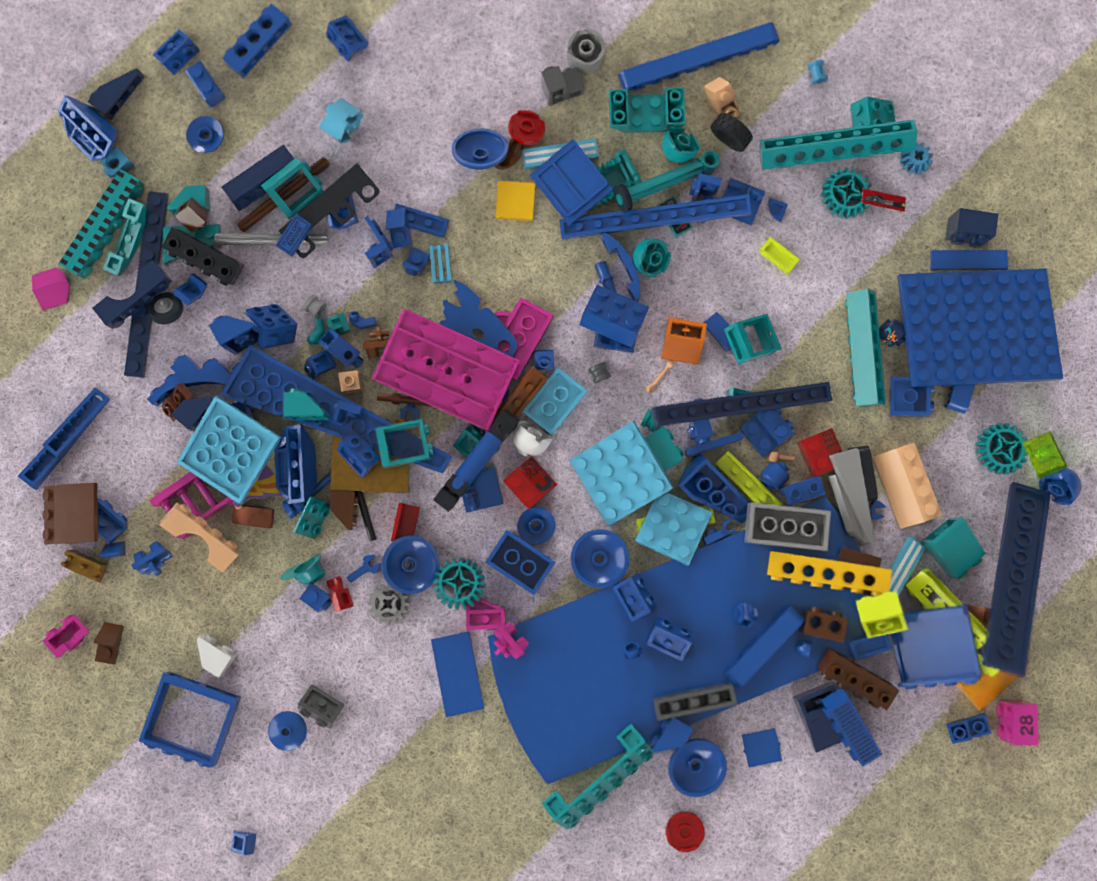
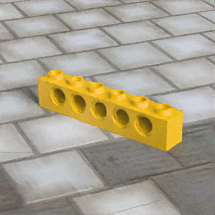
(881, 576)

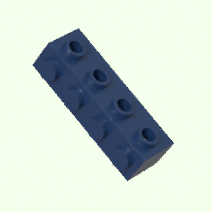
(247, 186)

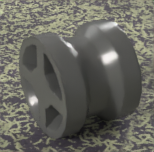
(599, 372)

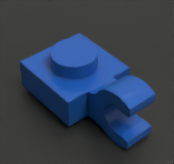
(713, 535)

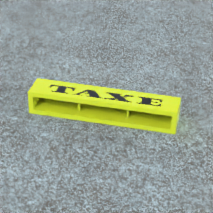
(935, 594)

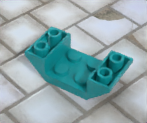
(646, 111)

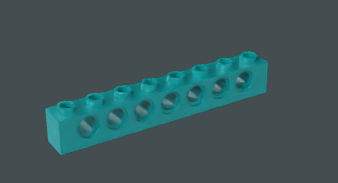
(838, 144)

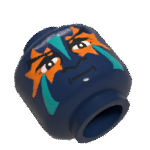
(892, 332)

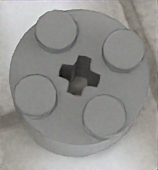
(586, 51)

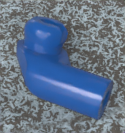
(361, 323)

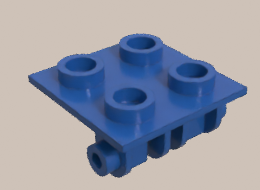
(738, 188)
(483, 491)

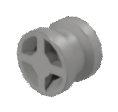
(314, 306)

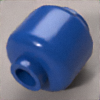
(775, 475)

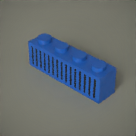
(851, 726)

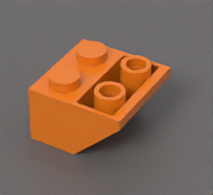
(683, 341)

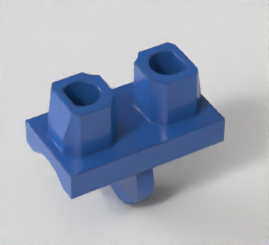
(152, 562)

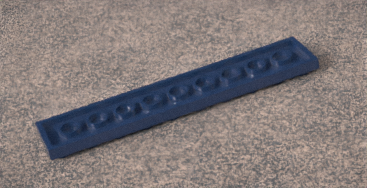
(1016, 580)

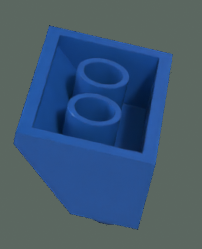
(234, 333)

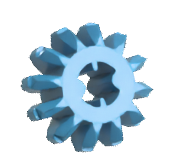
(920, 164)

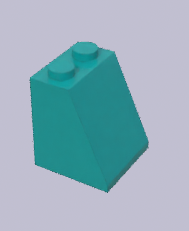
(954, 547)

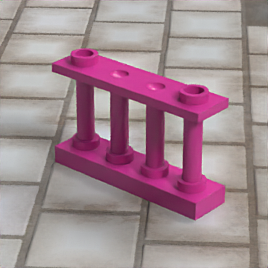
(180, 489)

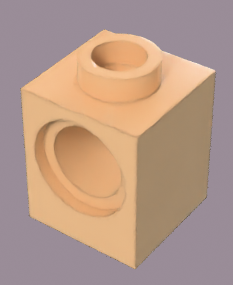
(350, 382)

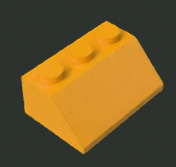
(986, 688)

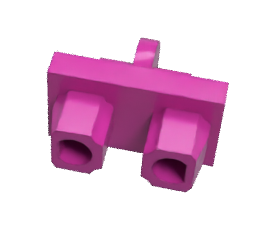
(507, 644)

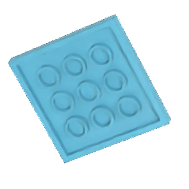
(228, 449)
(621, 473)

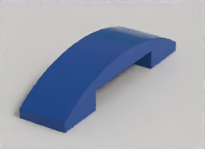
(614, 246)

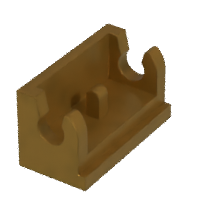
(84, 565)

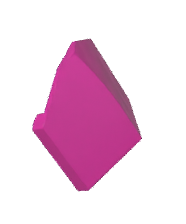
(50, 288)

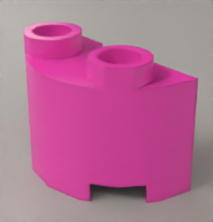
(66, 637)

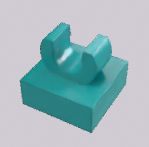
(338, 323)

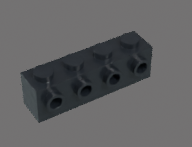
(202, 256)

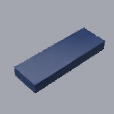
(425, 222)
(713, 444)

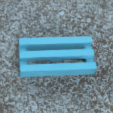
(433, 269)

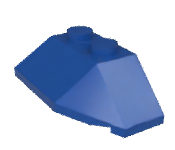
(87, 128)
(295, 465)

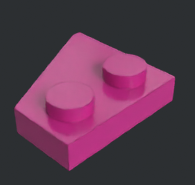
(484, 615)

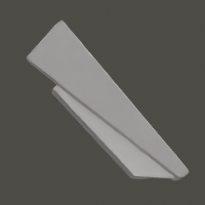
(851, 495)

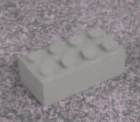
(787, 526)

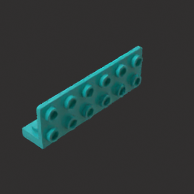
(568, 815)

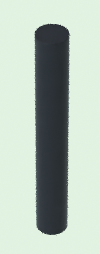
(365, 515)

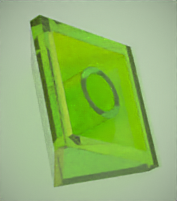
(1044, 454)

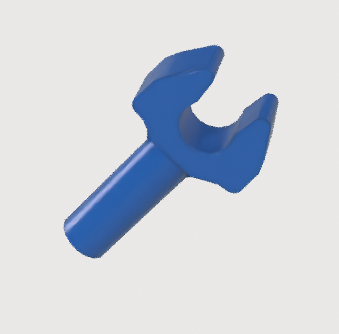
(410, 407)
(874, 516)
(365, 568)

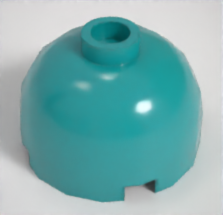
(679, 146)
(651, 257)

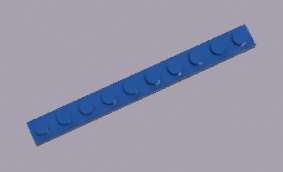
(657, 216)

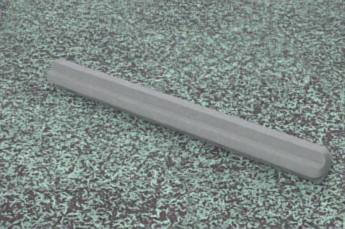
(264, 239)

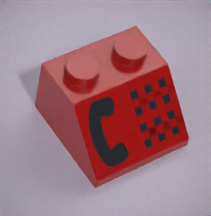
(817, 451)
(530, 483)

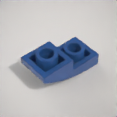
(968, 728)

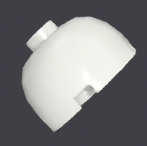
(530, 440)

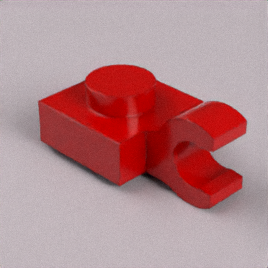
(340, 597)

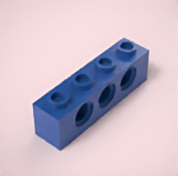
(255, 51)

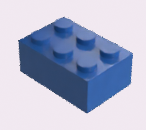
(614, 315)
(520, 562)

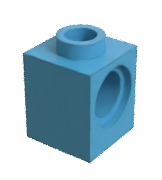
(114, 157)

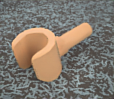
(774, 456)

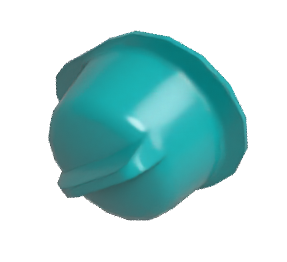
(306, 572)

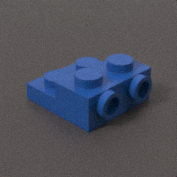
(910, 400)
(700, 430)
(767, 430)

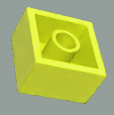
(881, 614)

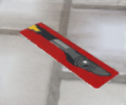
(883, 200)

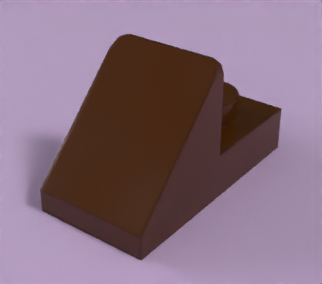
(108, 643)

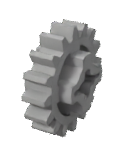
(398, 613)

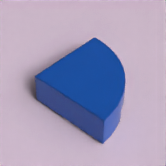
(777, 209)

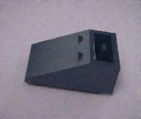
(815, 721)

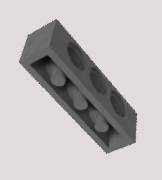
(694, 701)

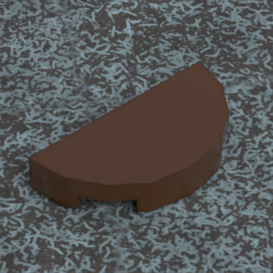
(514, 153)

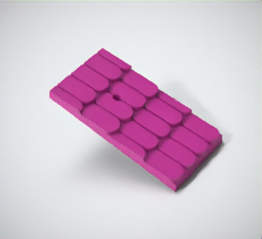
(460, 375)

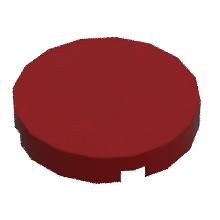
(526, 127)
(679, 828)

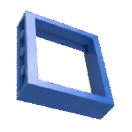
(172, 748)

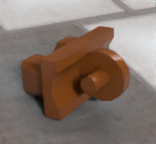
(372, 345)

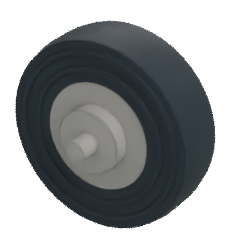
(165, 308)

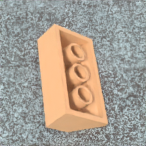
(907, 486)

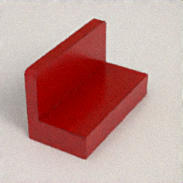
(405, 521)

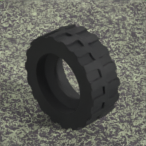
(731, 132)

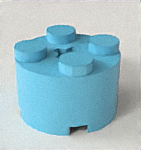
(341, 120)

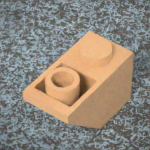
(722, 97)

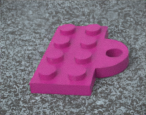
(528, 327)

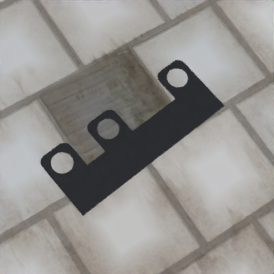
(333, 199)

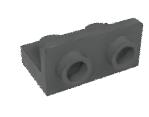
(320, 706)

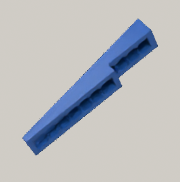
(63, 439)

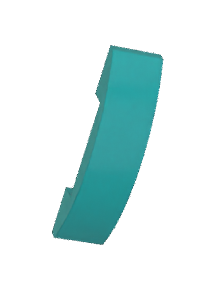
(129, 238)

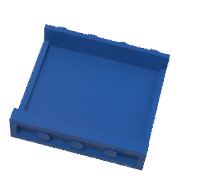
(937, 648)

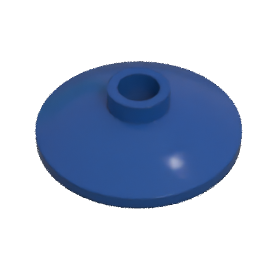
(201, 127)
(538, 534)
(296, 727)

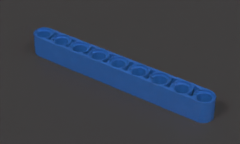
(699, 56)

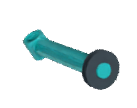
(626, 196)

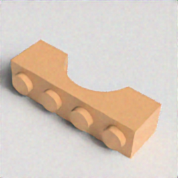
(181, 521)

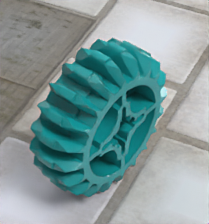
(839, 191)
(999, 442)
(451, 583)

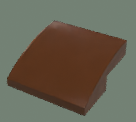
(856, 557)

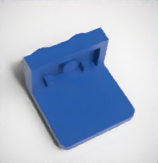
(275, 325)

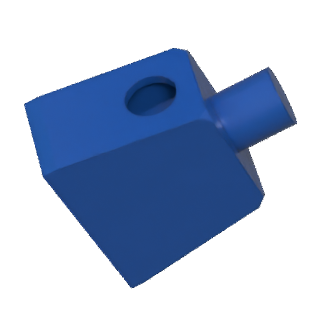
(341, 348)

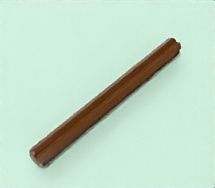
(287, 191)

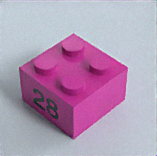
(1018, 722)

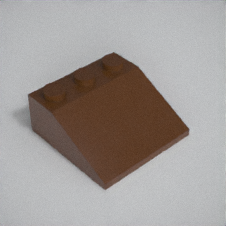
(70, 513)

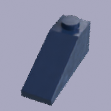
(113, 94)

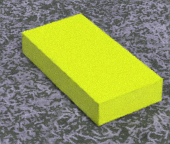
(779, 255)

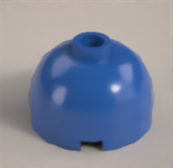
(1064, 486)

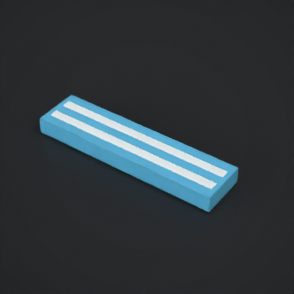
(537, 156)
(905, 563)

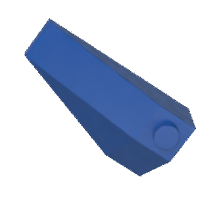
(708, 486)

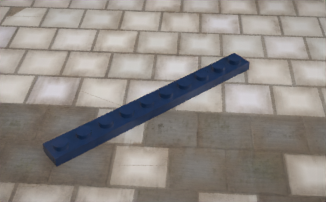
(150, 250)
(741, 404)

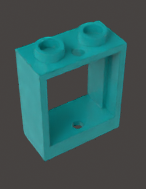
(284, 174)
(740, 342)
(385, 454)

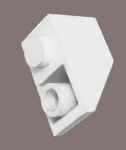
(213, 656)

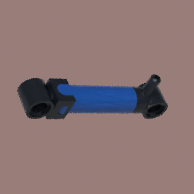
(476, 460)

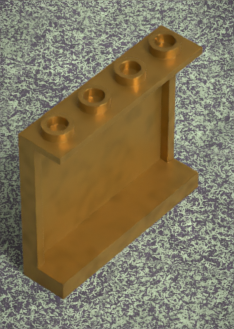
(378, 479)

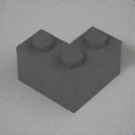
(560, 84)

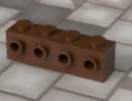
(857, 678)

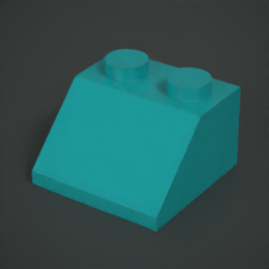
(302, 407)

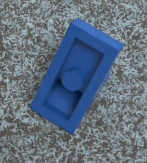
(399, 227)

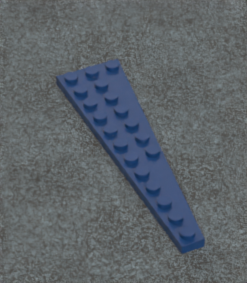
(262, 384)

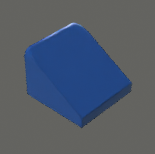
(113, 550)
(243, 842)

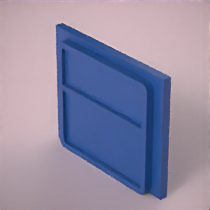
(571, 182)

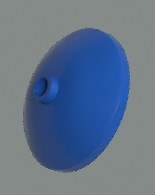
(480, 149)
(614, 561)
(422, 569)
(700, 778)

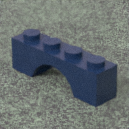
(151, 282)

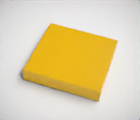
(515, 200)

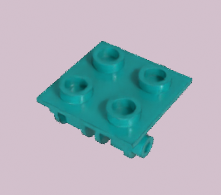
(312, 518)

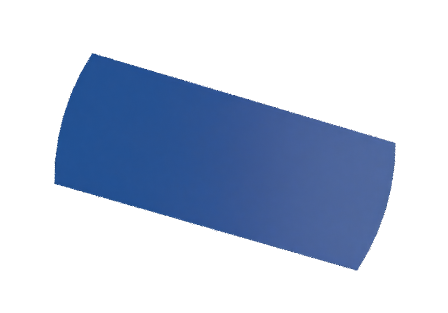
(580, 690)

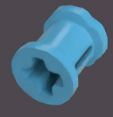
(817, 72)

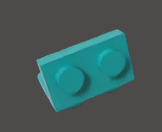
(872, 111)

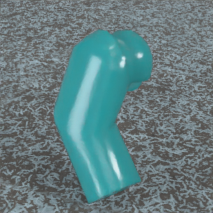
(318, 333)

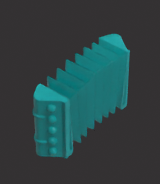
(618, 172)

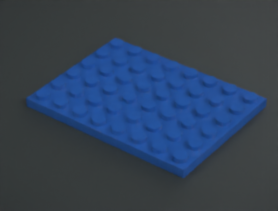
(979, 327)

